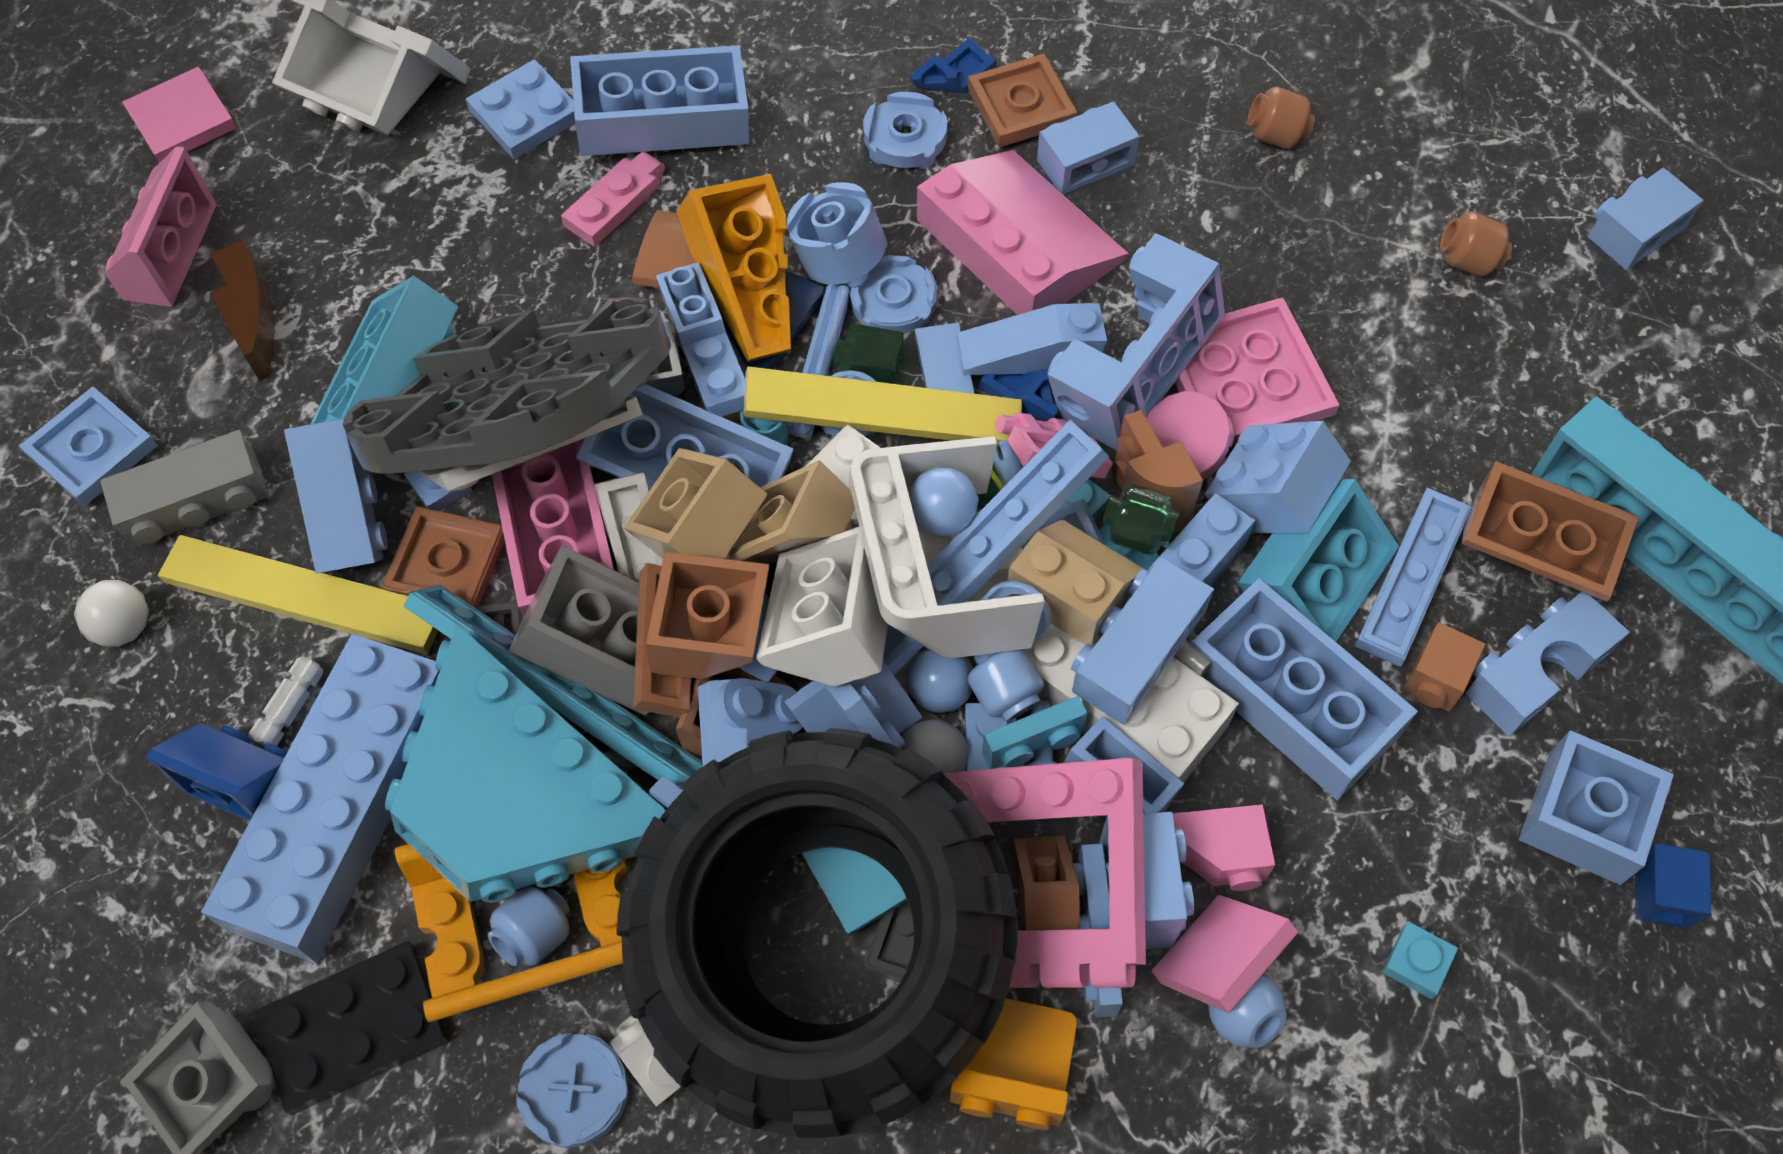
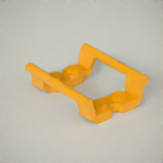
(459, 955)

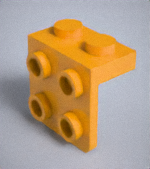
(1021, 1067)

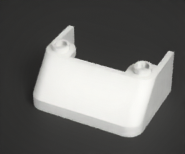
(896, 560)

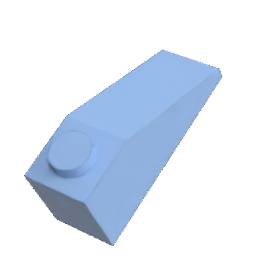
(1029, 339)

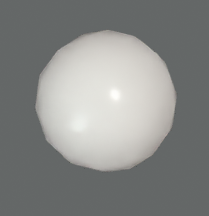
(111, 613)

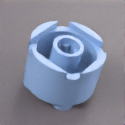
(837, 234)

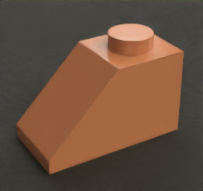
(1046, 884)

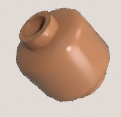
(1280, 118)
(1476, 243)

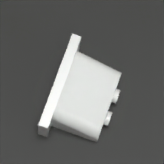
(360, 66)

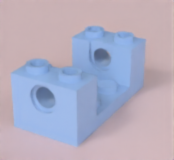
(1183, 306)

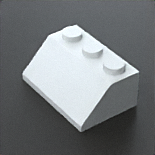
(824, 613)

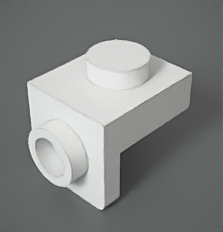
(638, 1057)

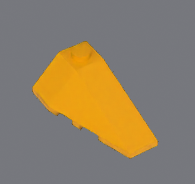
(740, 247)

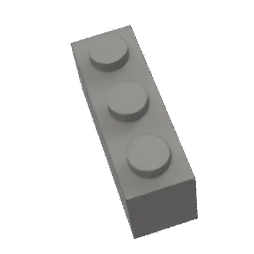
(184, 489)

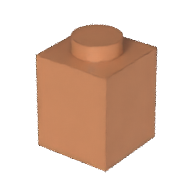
(1443, 667)

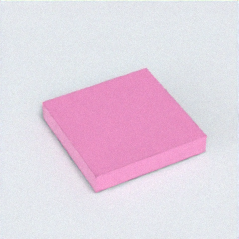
(179, 114)
(1224, 952)

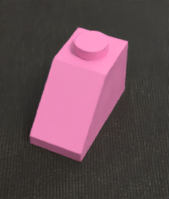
(1228, 845)

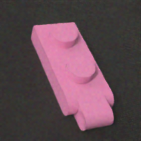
(613, 198)

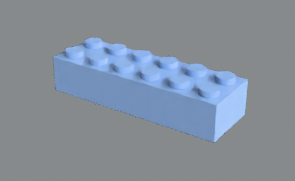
(324, 804)

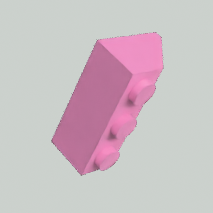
(162, 233)

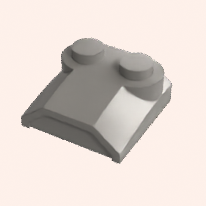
(200, 1079)

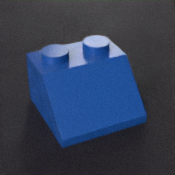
(219, 767)

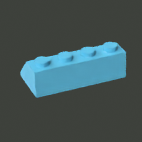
(384, 346)

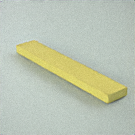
(873, 405)
(296, 593)

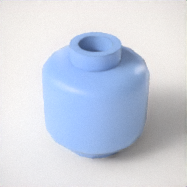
(1006, 683)
(529, 925)

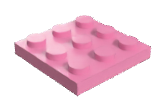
(1260, 370)

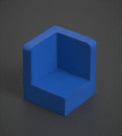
(1673, 886)

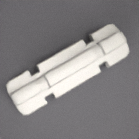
(286, 702)

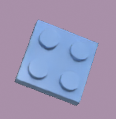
(523, 109)
(87, 445)

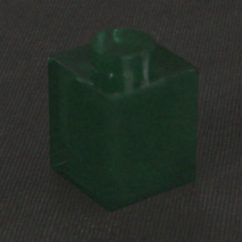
(871, 351)

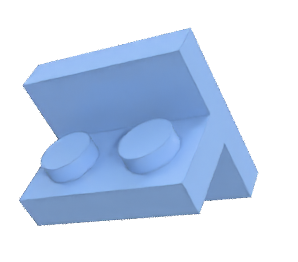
(866, 705)

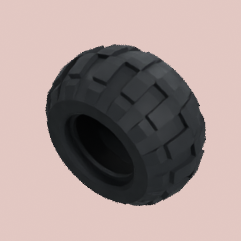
(689, 909)

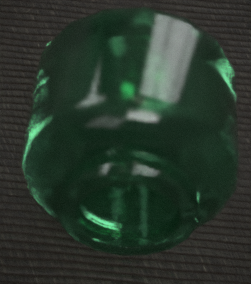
(1141, 519)

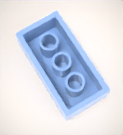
(659, 100)
(1302, 688)

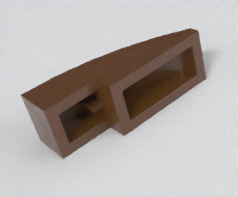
(246, 305)

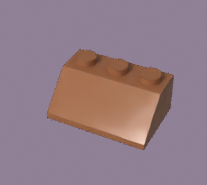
(1549, 530)

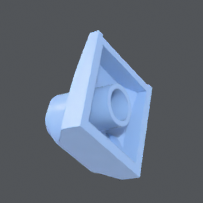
(741, 711)

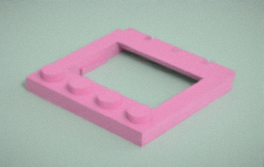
(1066, 791)

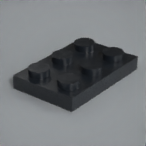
(348, 1028)

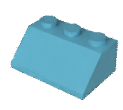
(1331, 566)

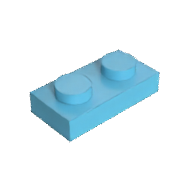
(1018, 741)

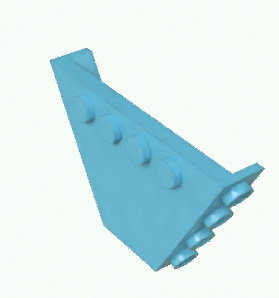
(506, 786)

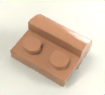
(1146, 463)

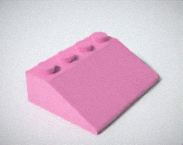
(1015, 231)

